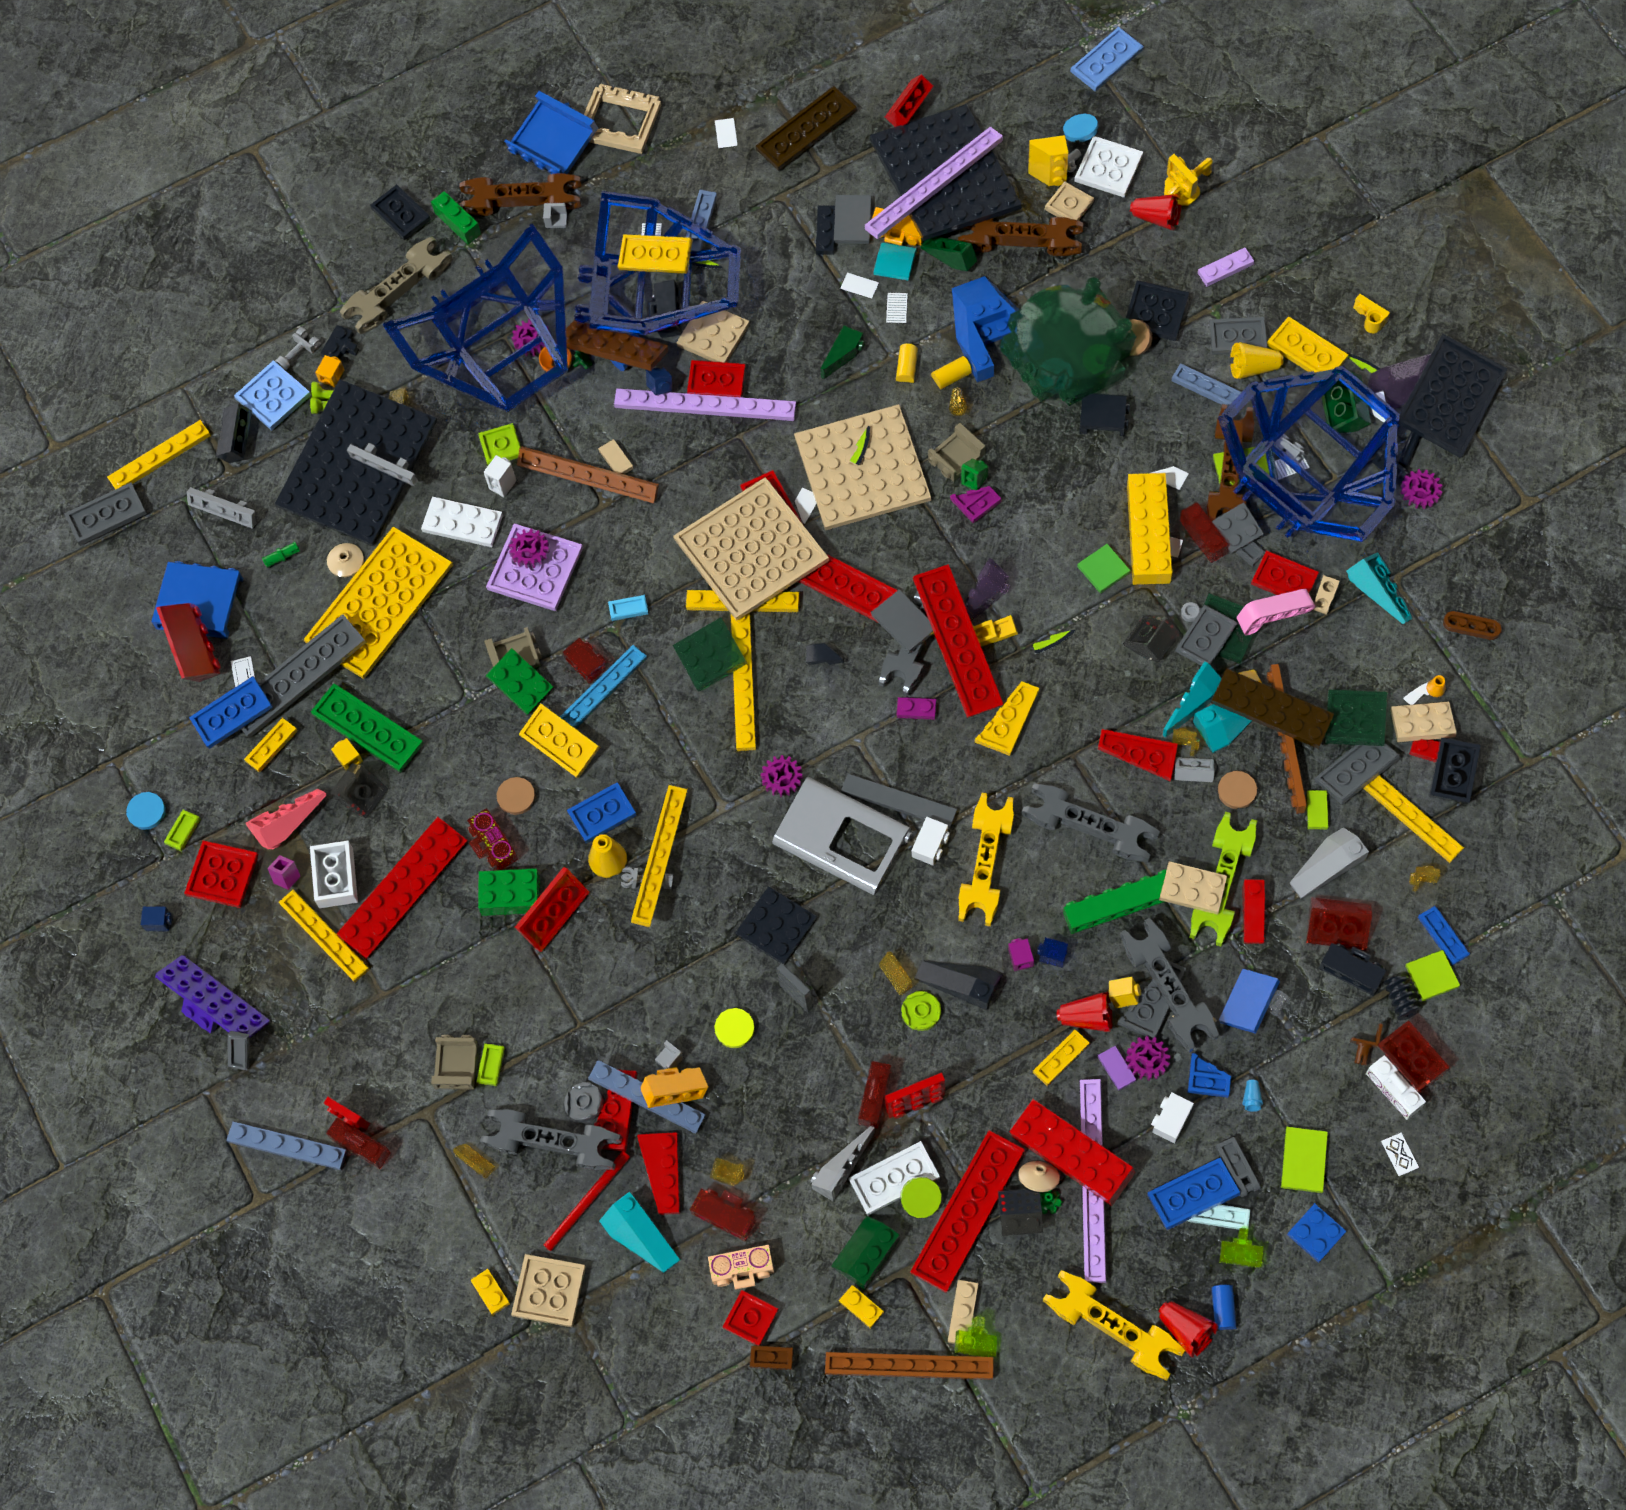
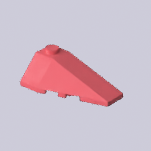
(277, 826)

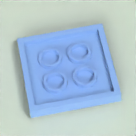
(272, 395)

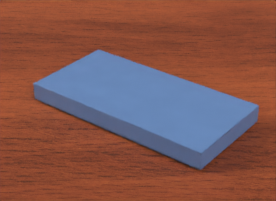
(1106, 59)

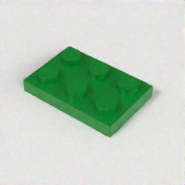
(519, 681)

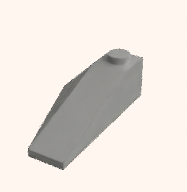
(1332, 858)
(835, 1173)

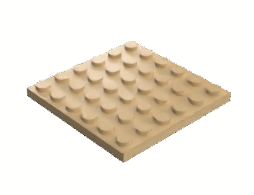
(884, 480)
(751, 548)

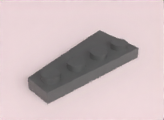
(1151, 1008)

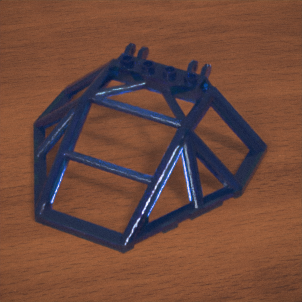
(600, 272)
(472, 294)
(1287, 503)

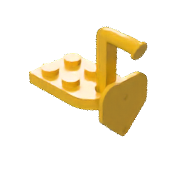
(1184, 181)

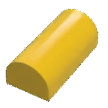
(907, 363)
(951, 372)

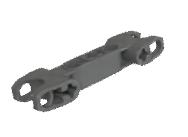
(905, 663)
(1123, 837)
(1187, 1016)
(585, 1146)

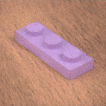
(1225, 267)

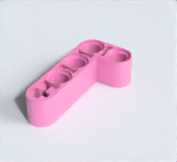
(1274, 609)

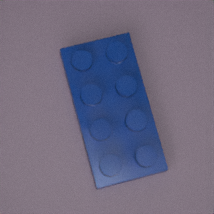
(231, 712)
(1193, 1193)

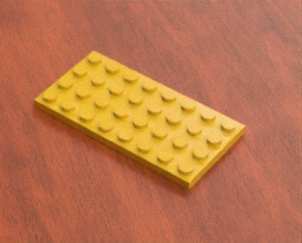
(385, 596)

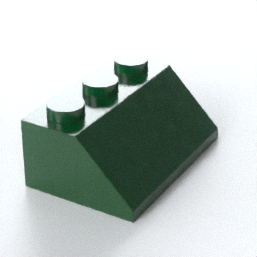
(1344, 409)
(866, 1251)

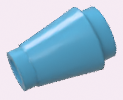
(1252, 1096)

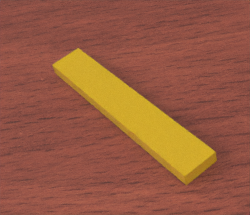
(1414, 818)
(324, 936)

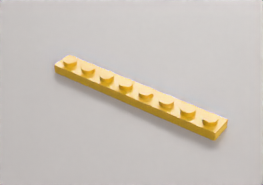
(744, 687)
(659, 856)

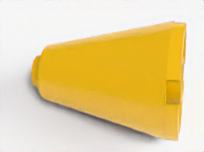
(1253, 360)
(606, 857)

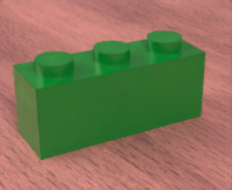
(456, 218)

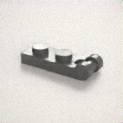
(1237, 1166)

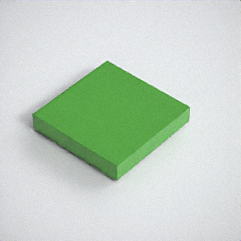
(1103, 568)

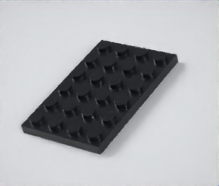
(1451, 395)

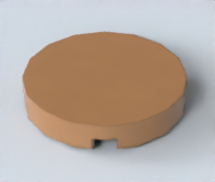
(1143, 338)
(1237, 789)
(515, 795)

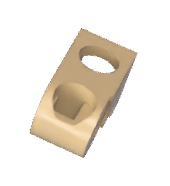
(1325, 594)

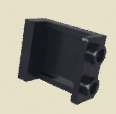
(1104, 413)

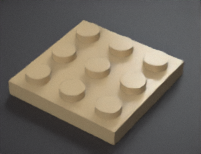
(713, 335)
(548, 1290)

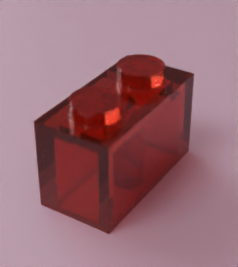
(584, 660)

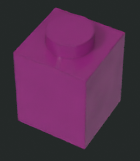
(284, 872)
(1020, 954)

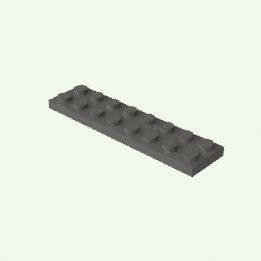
(306, 669)

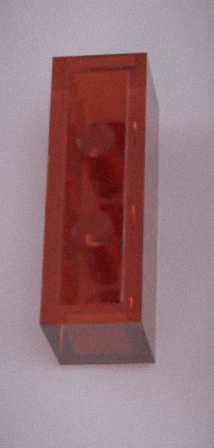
(1204, 532)

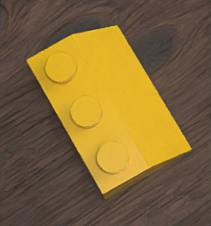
(1048, 160)

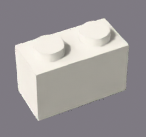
(500, 476)
(930, 840)
(1172, 1118)

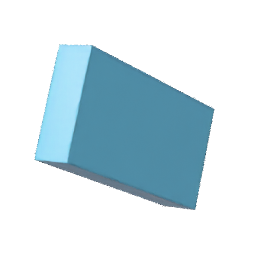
(628, 607)

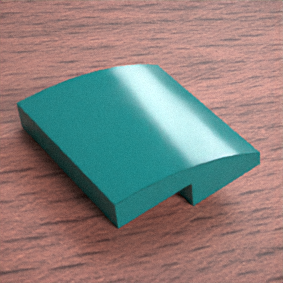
(894, 261)

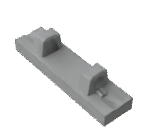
(368, 457)
(210, 503)

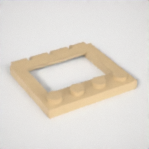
(633, 100)

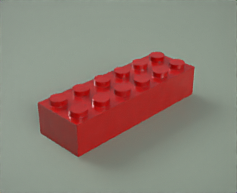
(1072, 1152)

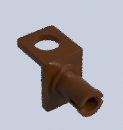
(1364, 1046)

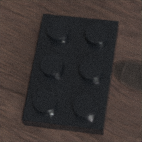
(400, 212)

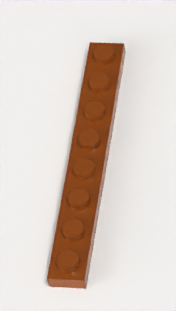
(587, 474)
(1288, 748)
(909, 1365)

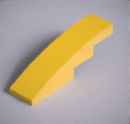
(995, 631)

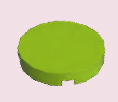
(921, 1011)
(920, 1197)

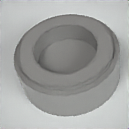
(1190, 611)

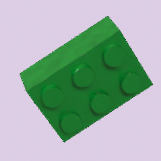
(507, 891)

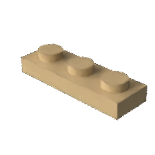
(963, 1308)

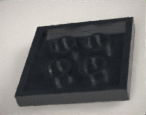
(1159, 308)
(776, 925)

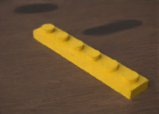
(159, 455)
(709, 601)

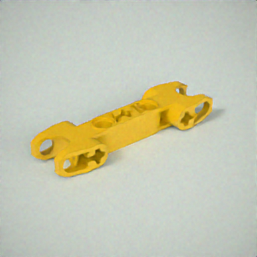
(979, 893)
(1147, 1346)

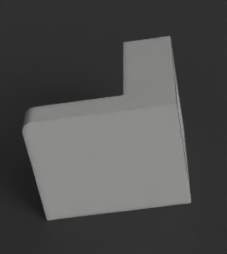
(555, 215)
(669, 1057)

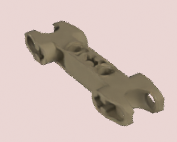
(372, 305)

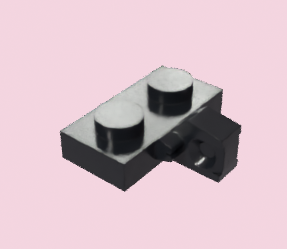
(339, 343)

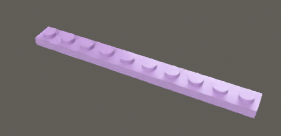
(933, 182)
(705, 404)
(1093, 1205)

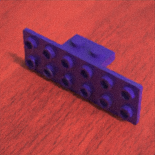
(208, 1000)

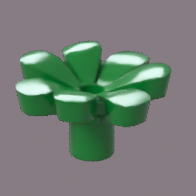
(583, 359)
(1051, 1203)

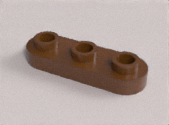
(1480, 625)

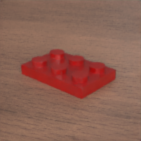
(716, 378)
(1282, 575)

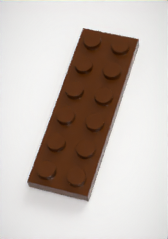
(615, 346)

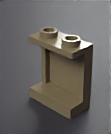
(955, 452)
(520, 643)
(455, 1062)

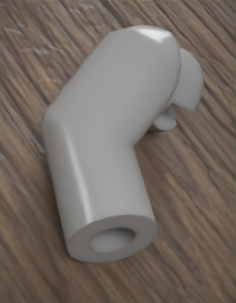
(1071, 160)

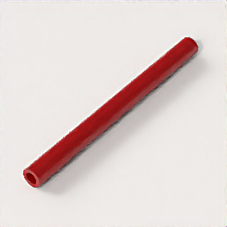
(585, 1202)

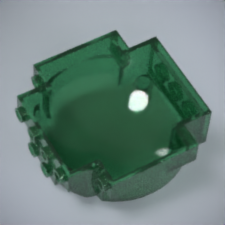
(1068, 342)

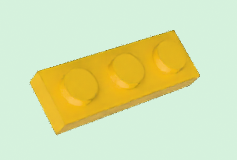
(270, 745)
(1061, 1057)

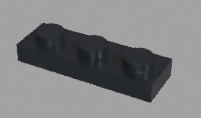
(825, 230)

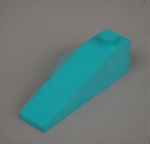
(1372, 578)
(1200, 696)
(1219, 726)
(634, 1229)

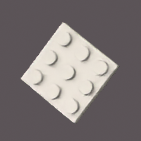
(1108, 166)

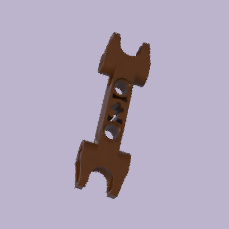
(519, 194)
(1025, 235)
(1226, 499)

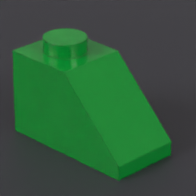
(974, 474)

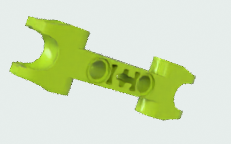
(1232, 845)

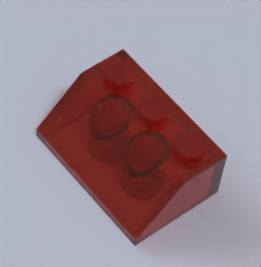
(1338, 923)
(1413, 1056)

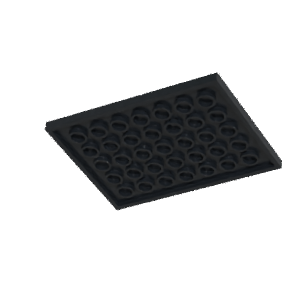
(925, 144)
(341, 490)

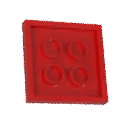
(221, 874)
(915, 1096)

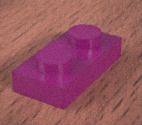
(916, 708)

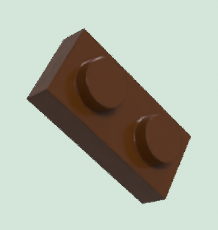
(771, 1357)

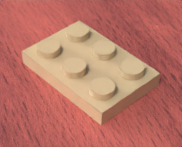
(1423, 721)
(1193, 887)

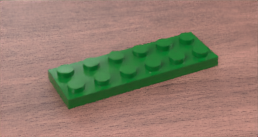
(367, 727)

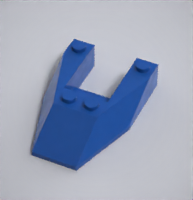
(980, 319)

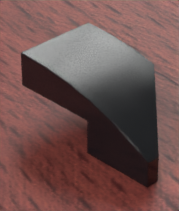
(820, 654)

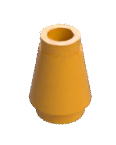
(1436, 686)

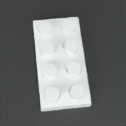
(462, 521)
(884, 1181)

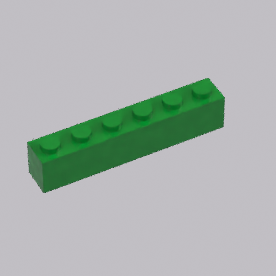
(1114, 903)

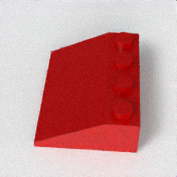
(189, 641)

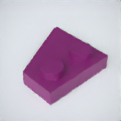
(976, 502)

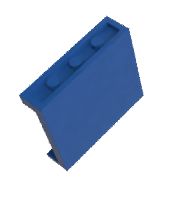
(552, 135)
(206, 587)

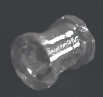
(1277, 1003)

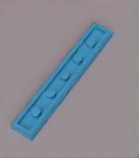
(604, 687)

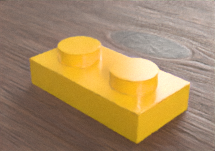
(490, 1292)
(861, 1306)

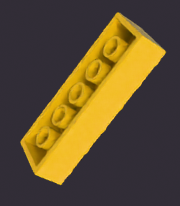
(1149, 528)

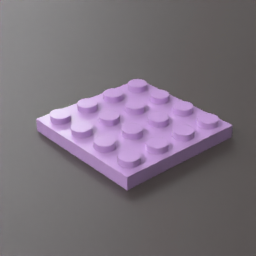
(536, 585)

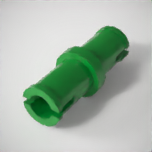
(281, 554)

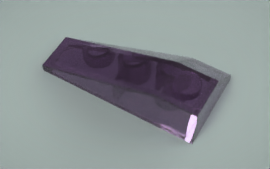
(1397, 380)
(989, 588)

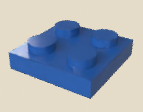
(1316, 1233)

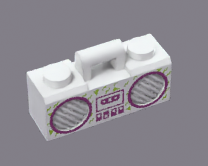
(1395, 1087)

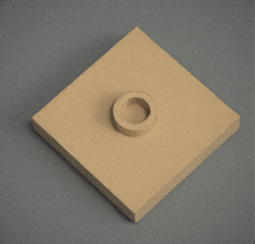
(1069, 202)

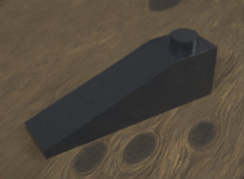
(965, 982)

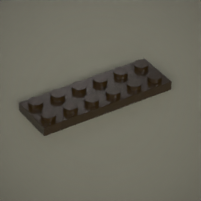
(806, 128)
(1272, 708)

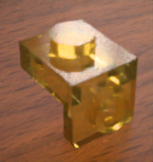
(1185, 737)
(1423, 874)
(727, 1172)

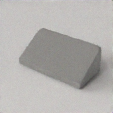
(1194, 769)

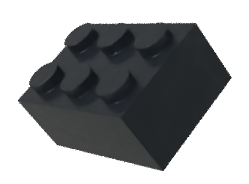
(1454, 770)

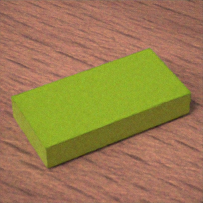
(1317, 810)
(182, 830)
(490, 1064)

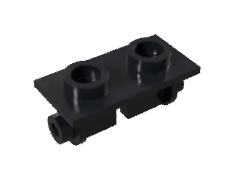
(1379, 461)

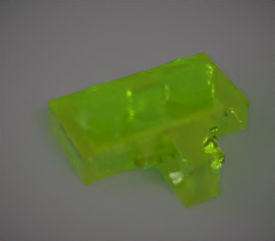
(1241, 1251)
(976, 1340)

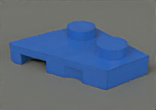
(1207, 1079)

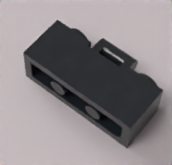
(667, 300)
(234, 433)
(1346, 967)

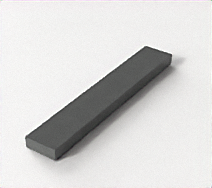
(897, 800)

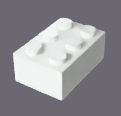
(333, 874)

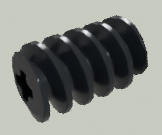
(1401, 997)

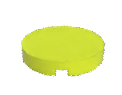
(734, 1028)

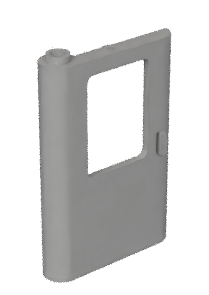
(815, 821)

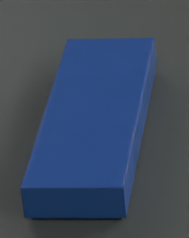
(1443, 935)

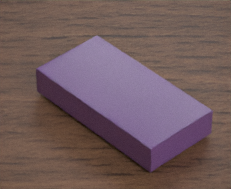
(1116, 1068)

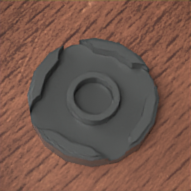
(584, 1102)

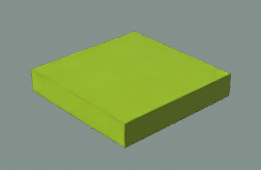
(500, 443)
(1432, 975)

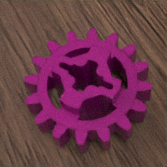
(524, 335)
(1421, 489)
(529, 547)
(785, 783)
(1155, 1054)

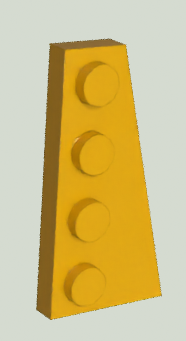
(1009, 720)

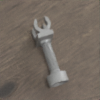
(299, 337)
(635, 878)

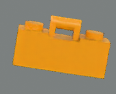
(902, 232)
(673, 1087)

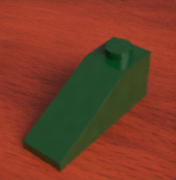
(951, 252)
(843, 350)

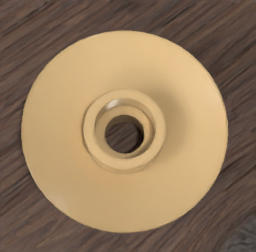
(347, 566)
(1039, 1176)

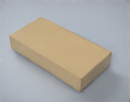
(615, 457)

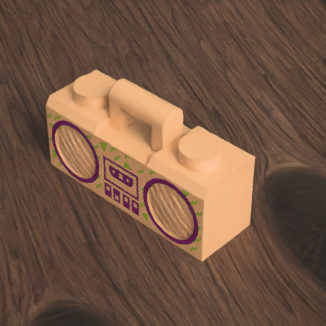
(741, 1263)

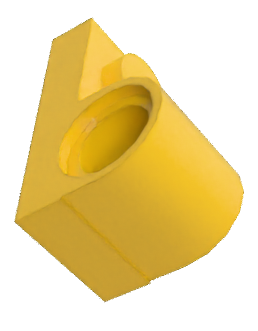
(1372, 312)

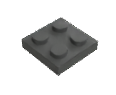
(1238, 527)

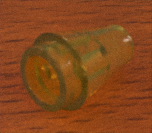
(957, 402)

